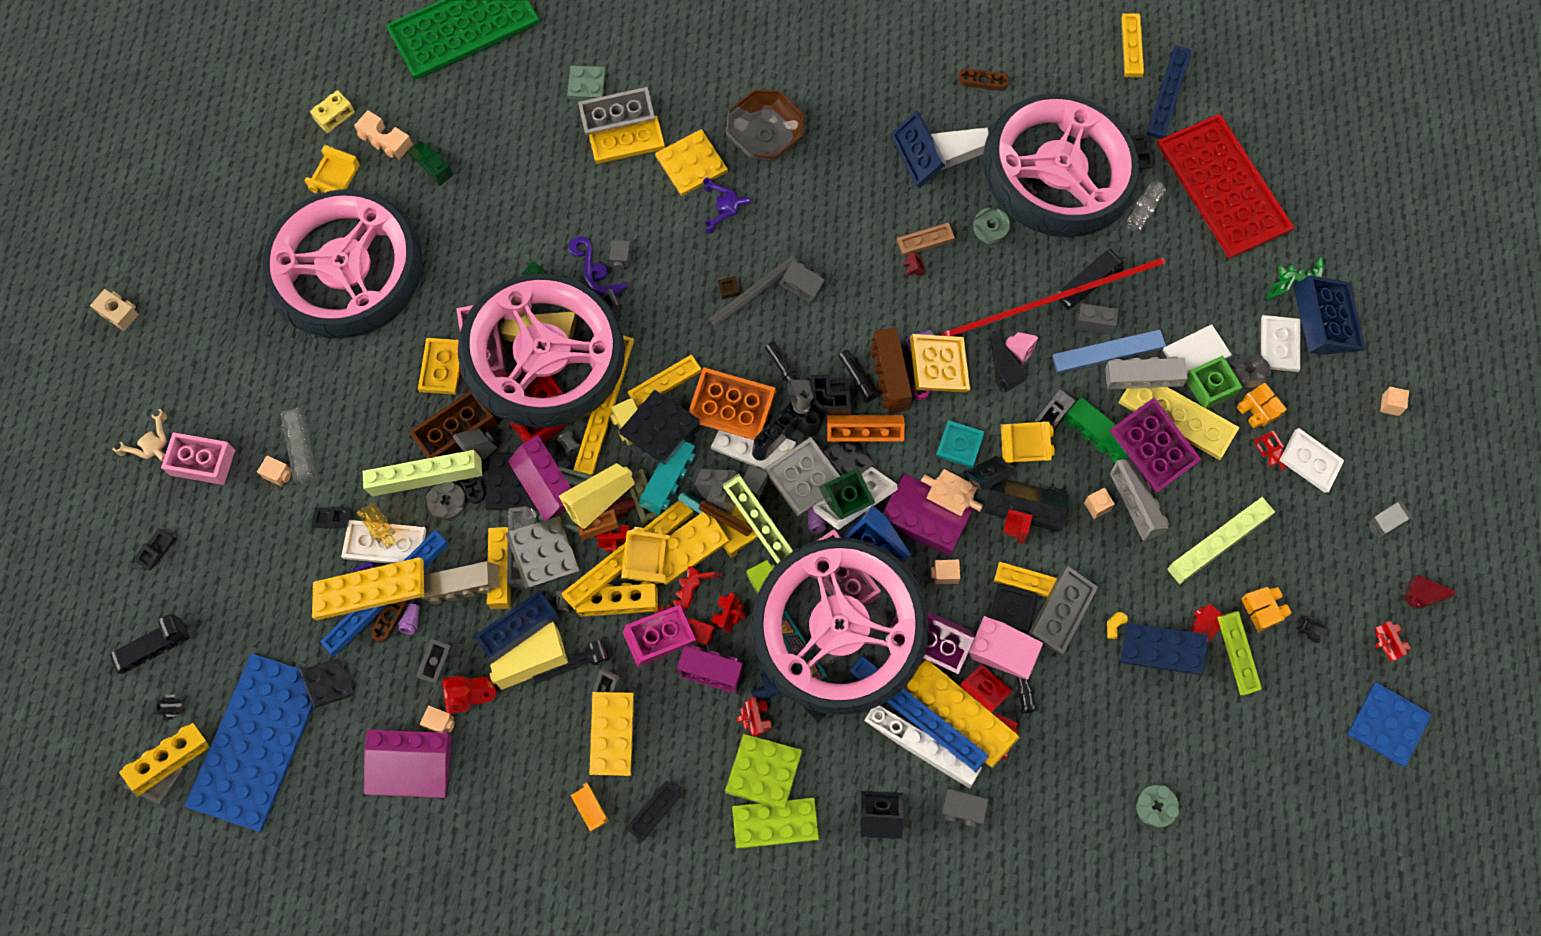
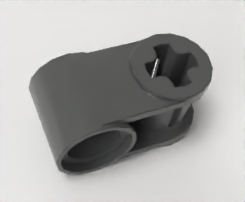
(800, 395)

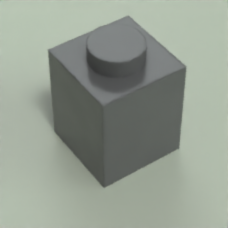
(620, 254)

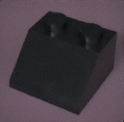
(881, 815)

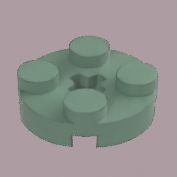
(995, 234)
(1162, 795)

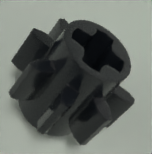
(168, 707)

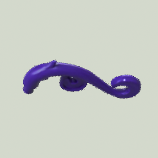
(590, 269)

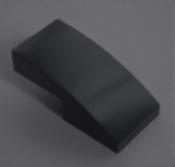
(1144, 154)
(331, 518)
(151, 554)

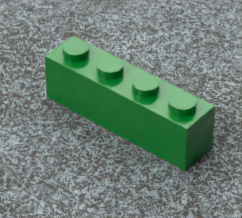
(1096, 428)

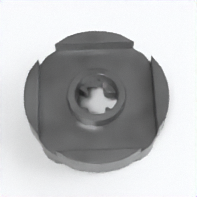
(1254, 363)
(445, 511)

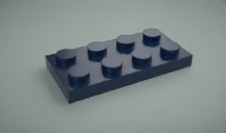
(918, 149)
(516, 626)
(1164, 649)

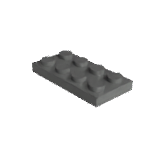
(1063, 610)

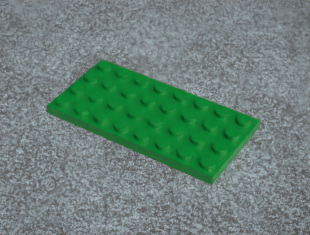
(457, 30)

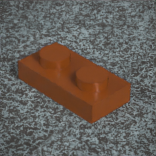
(603, 523)

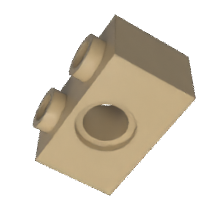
(107, 303)

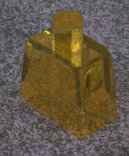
(375, 519)

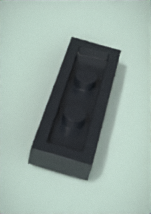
(654, 811)

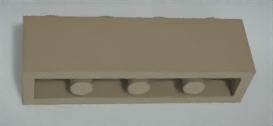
(460, 582)

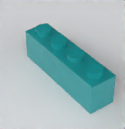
(665, 478)

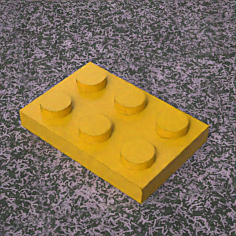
(440, 367)

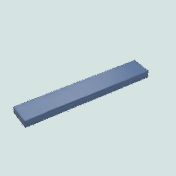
(1108, 350)

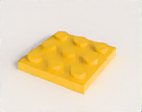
(690, 162)
(939, 363)

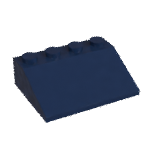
(1328, 316)

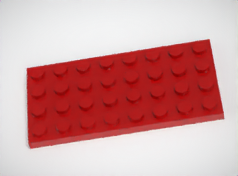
(1225, 186)

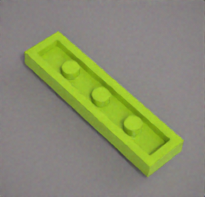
(1239, 653)

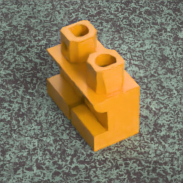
(1262, 405)
(1270, 613)

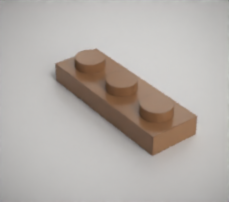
(925, 239)

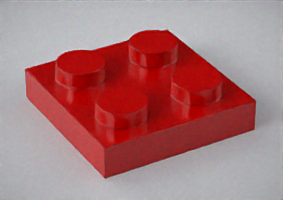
(986, 688)

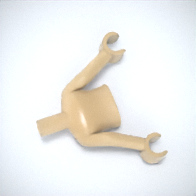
(149, 442)

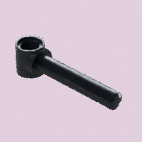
(594, 653)

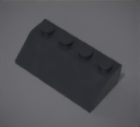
(1045, 506)

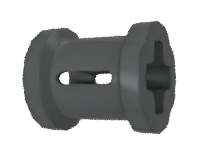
(568, 443)
(562, 605)

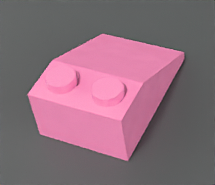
(1005, 648)

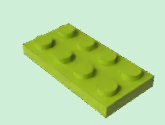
(765, 825)

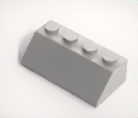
(616, 110)
(1139, 500)

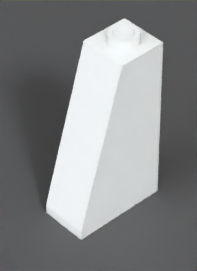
(960, 145)

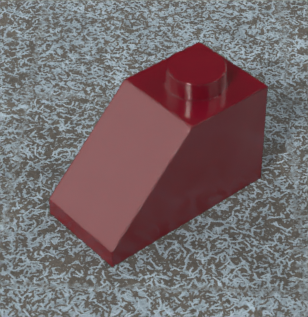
(1424, 592)

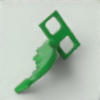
(1292, 276)

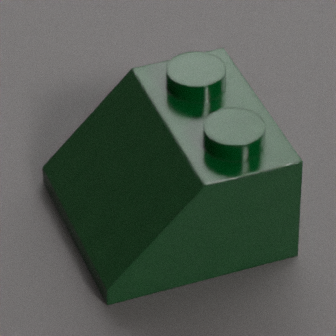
(847, 494)

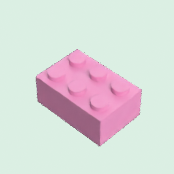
(198, 458)

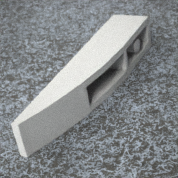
(920, 745)

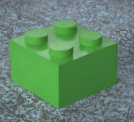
(1213, 382)

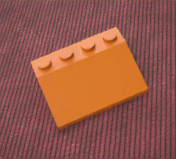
(732, 403)

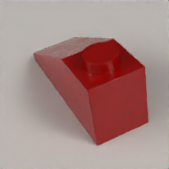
(1206, 621)

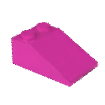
(658, 635)

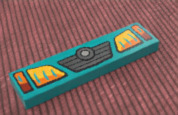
(795, 644)

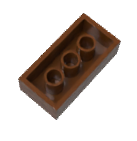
(891, 371)
(462, 415)

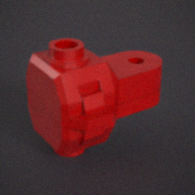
(463, 692)

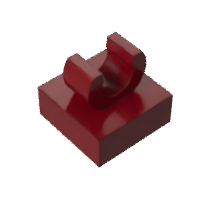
(916, 265)

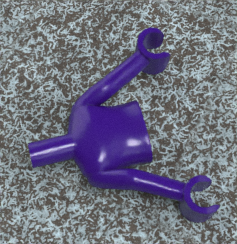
(726, 205)

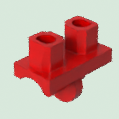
(612, 541)
(731, 614)
(1390, 641)
(751, 718)

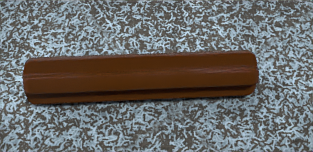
(725, 518)

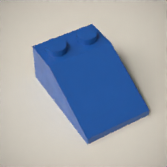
(876, 529)

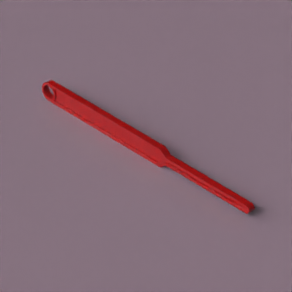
(1054, 297)

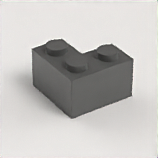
(710, 486)

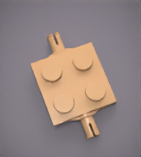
(952, 492)

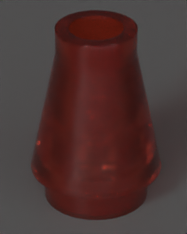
(622, 507)

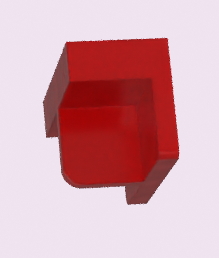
(1017, 525)

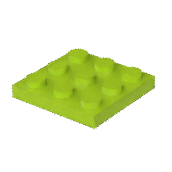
(763, 771)

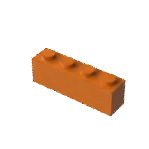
(865, 428)

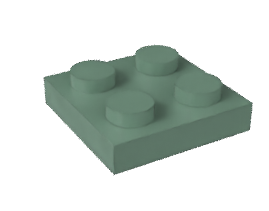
(586, 82)

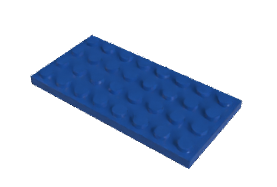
(253, 745)

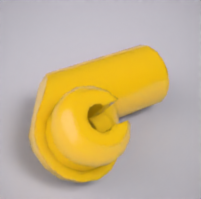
(1115, 621)

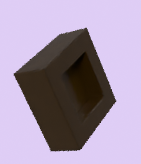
(728, 287)

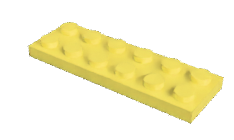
(1195, 422)

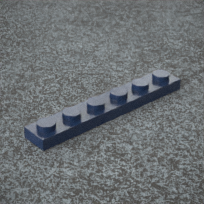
(1169, 92)

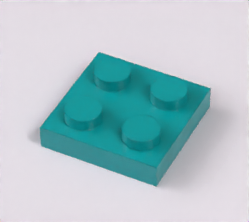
(960, 444)

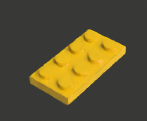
(626, 141)
(692, 545)
(611, 733)

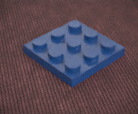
(1389, 724)

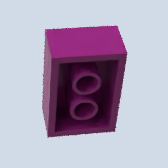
(710, 669)

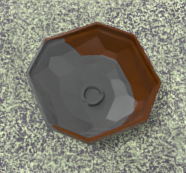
(765, 124)

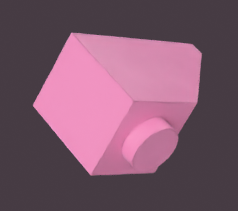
(1021, 346)

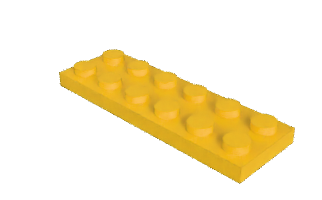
(368, 589)
(961, 711)

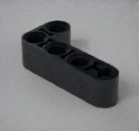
(1102, 267)
(781, 428)
(167, 636)

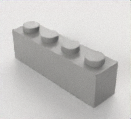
(1146, 373)

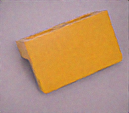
(589, 808)

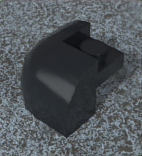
(830, 396)

